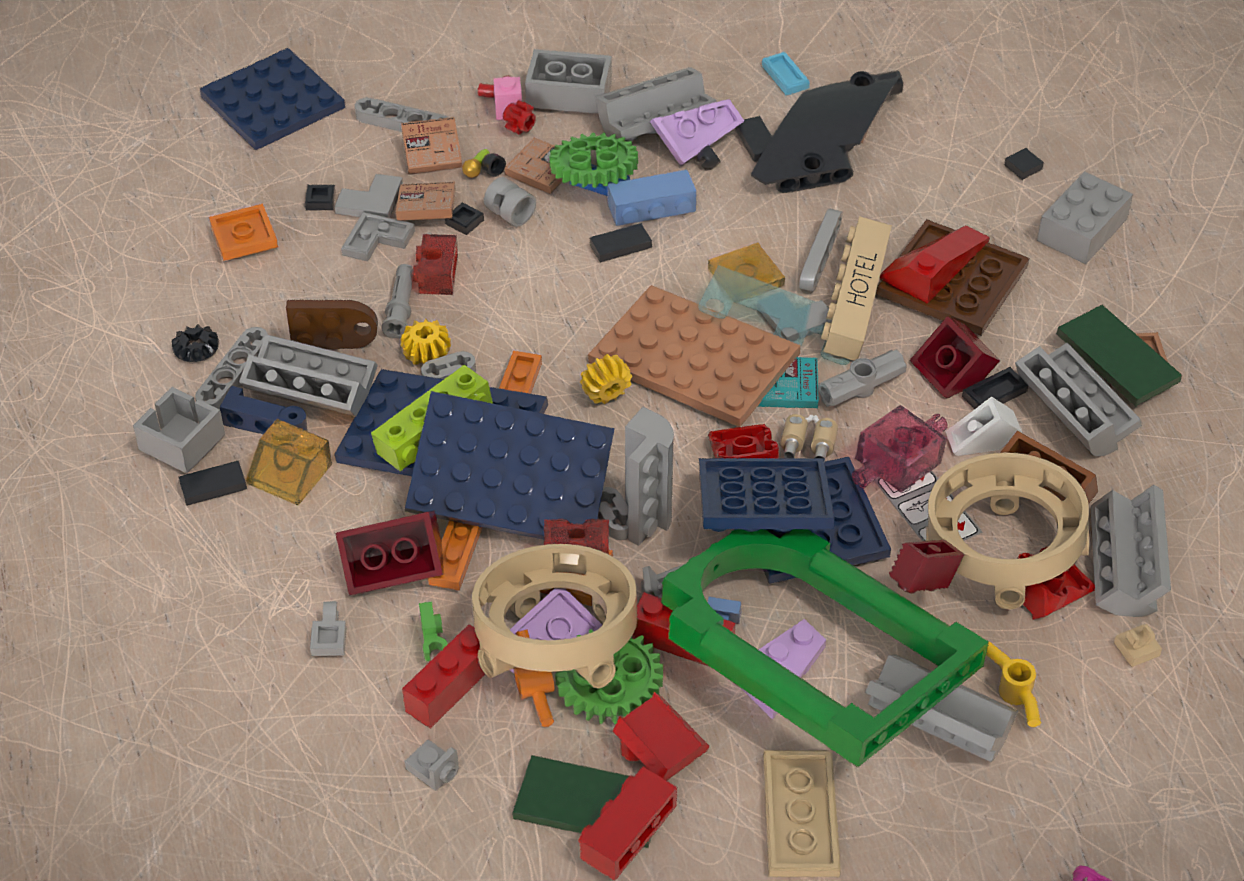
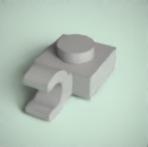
(328, 635)

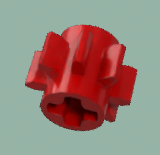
(519, 117)

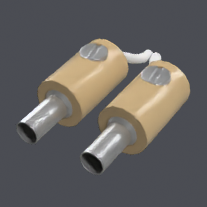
(795, 431)

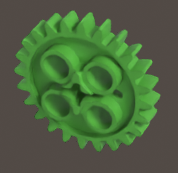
(613, 157)
(628, 688)

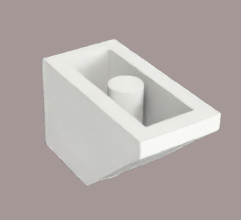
(983, 429)

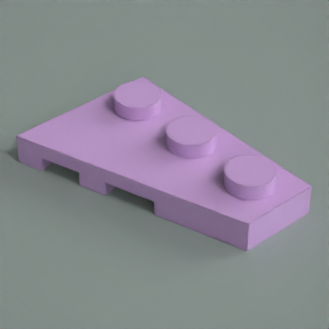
(692, 130)
(557, 618)
(794, 650)

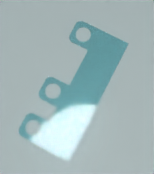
(788, 307)

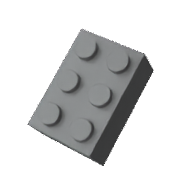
(567, 80)
(1084, 217)

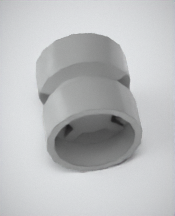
(510, 201)

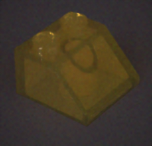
(289, 462)

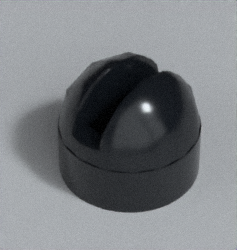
(710, 156)
(493, 164)

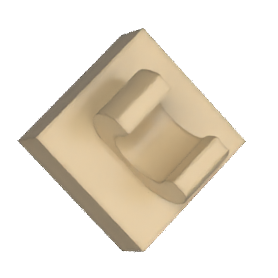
(1138, 645)

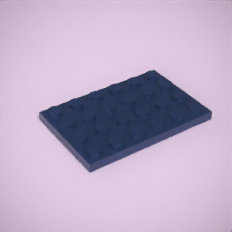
(390, 395)
(507, 466)

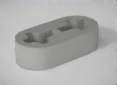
(448, 364)
(618, 511)

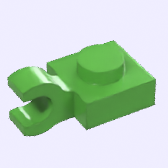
(431, 626)

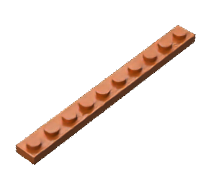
(460, 538)

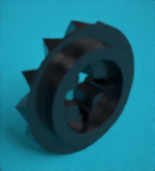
(196, 351)

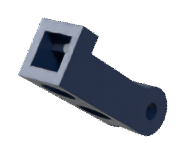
(257, 415)

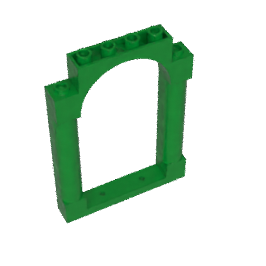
(807, 556)

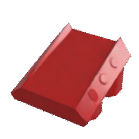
(744, 442)
(1057, 592)
(659, 738)

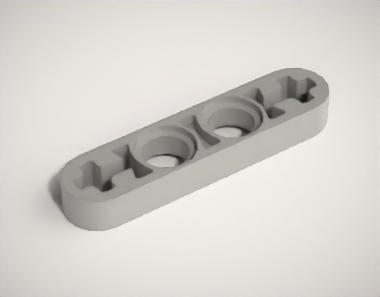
(374, 111)
(820, 250)
(228, 368)

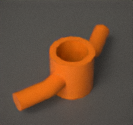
(535, 685)

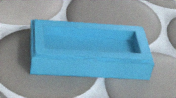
(785, 73)

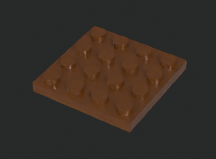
(973, 292)

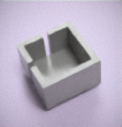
(181, 438)

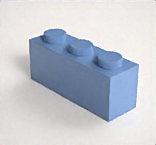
(651, 197)

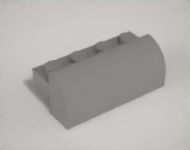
(631, 108)
(309, 375)
(1079, 398)
(648, 474)
(1130, 552)
(960, 718)

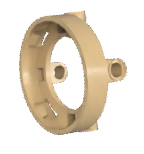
(1004, 480)
(516, 585)

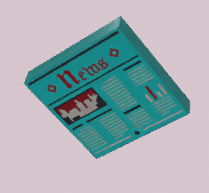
(796, 386)

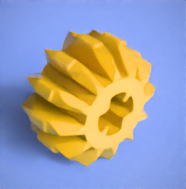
(425, 341)
(606, 379)

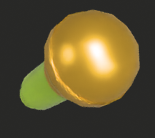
(472, 167)

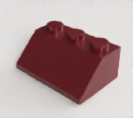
(391, 552)

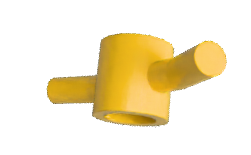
(1016, 683)

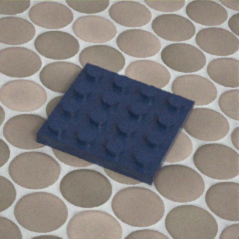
(272, 98)
(765, 494)
(856, 529)

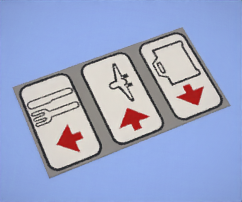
(913, 506)

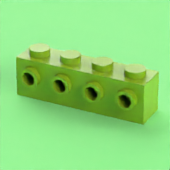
(400, 435)

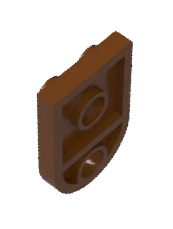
(331, 323)

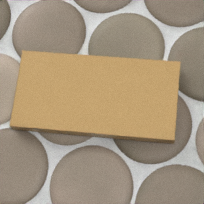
(801, 813)

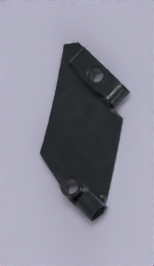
(821, 129)

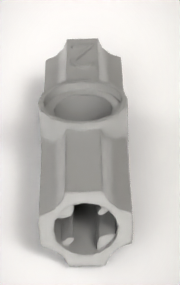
(862, 378)

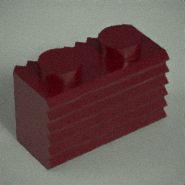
(926, 565)

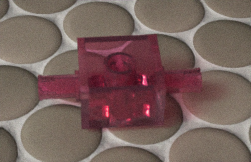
(900, 449)

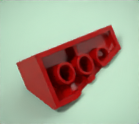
(932, 266)

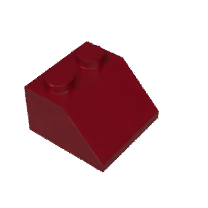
(954, 358)

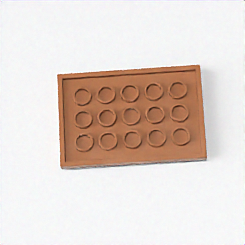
(696, 356)

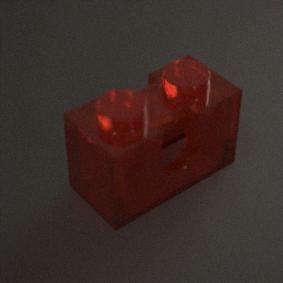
(436, 264)
(590, 534)

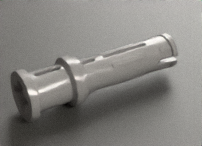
(398, 308)

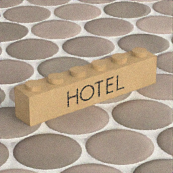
(857, 288)

